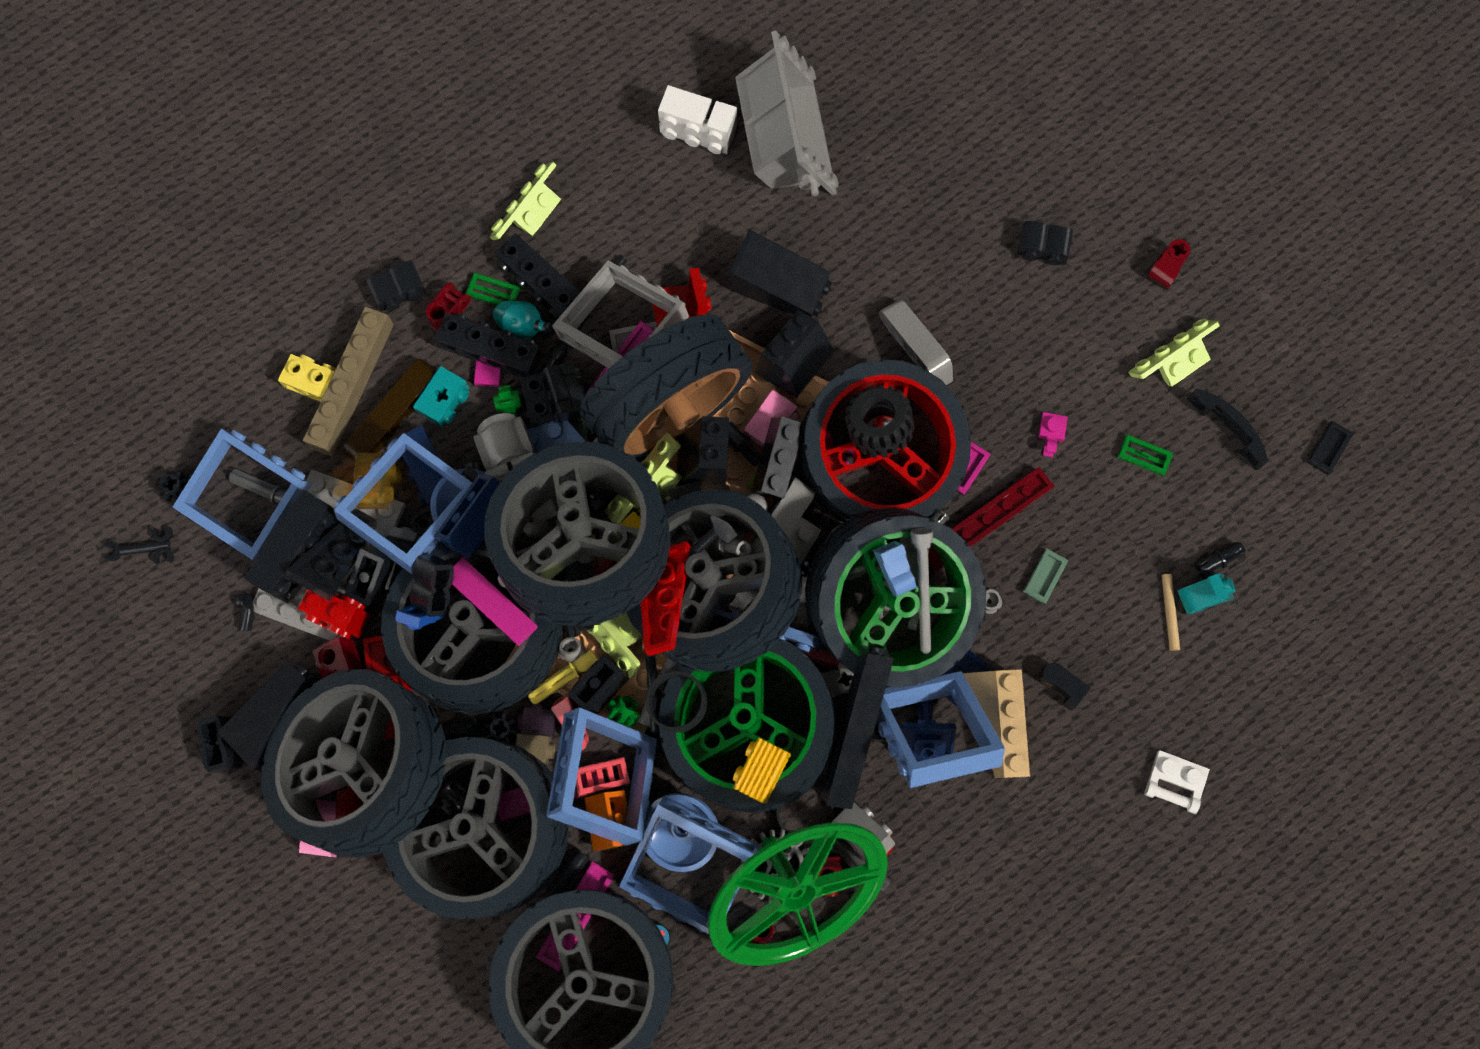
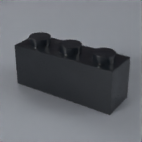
(778, 457)

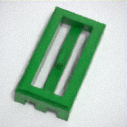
(513, 297)
(1140, 463)

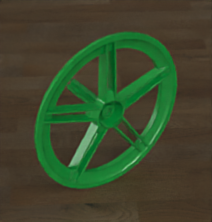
(797, 892)

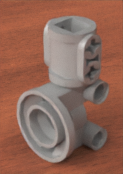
(502, 445)

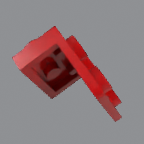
(692, 295)

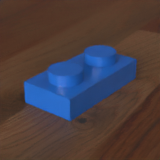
(414, 619)

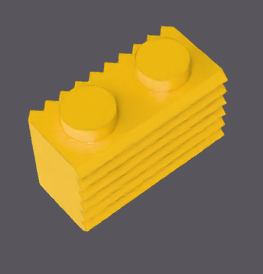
(761, 770)

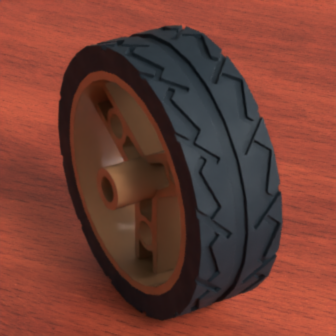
(666, 385)

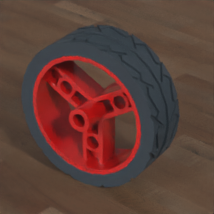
(932, 395)

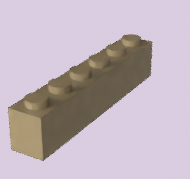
(348, 382)

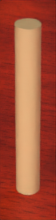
(1170, 610)

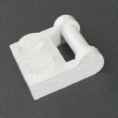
(1179, 773)

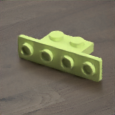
(532, 207)
(1178, 357)
(662, 475)
(614, 638)

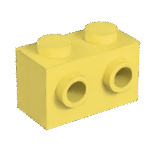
(306, 377)

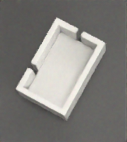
(684, 115)

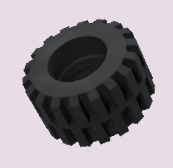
(879, 403)

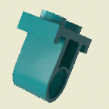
(1207, 593)

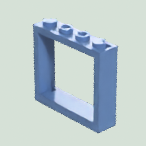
(364, 484)
(186, 501)
(986, 757)
(566, 773)
(699, 826)

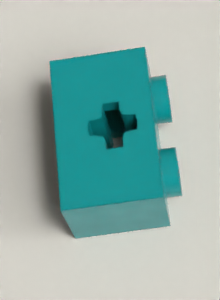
(441, 385)

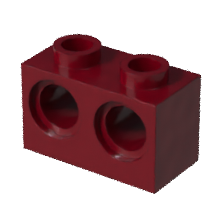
(344, 653)

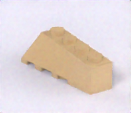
(1003, 703)

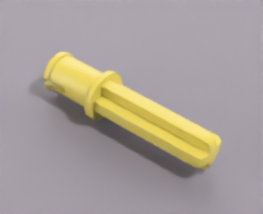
(563, 677)

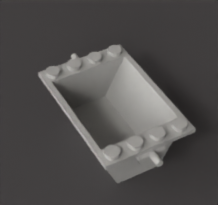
(785, 121)

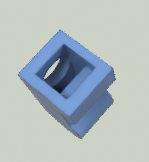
(895, 568)

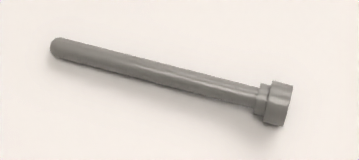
(922, 541)

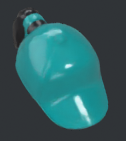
(522, 319)

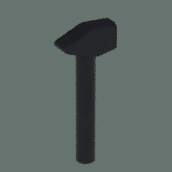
(720, 529)

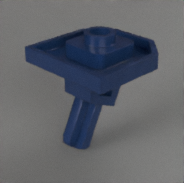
(926, 736)

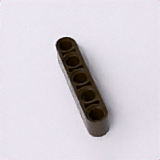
(390, 411)

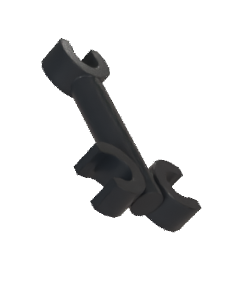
(159, 547)

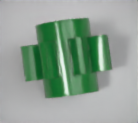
(507, 400)
(623, 710)

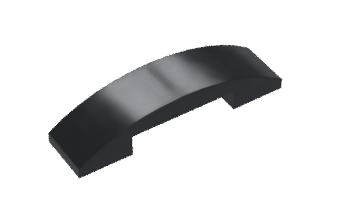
(1235, 421)

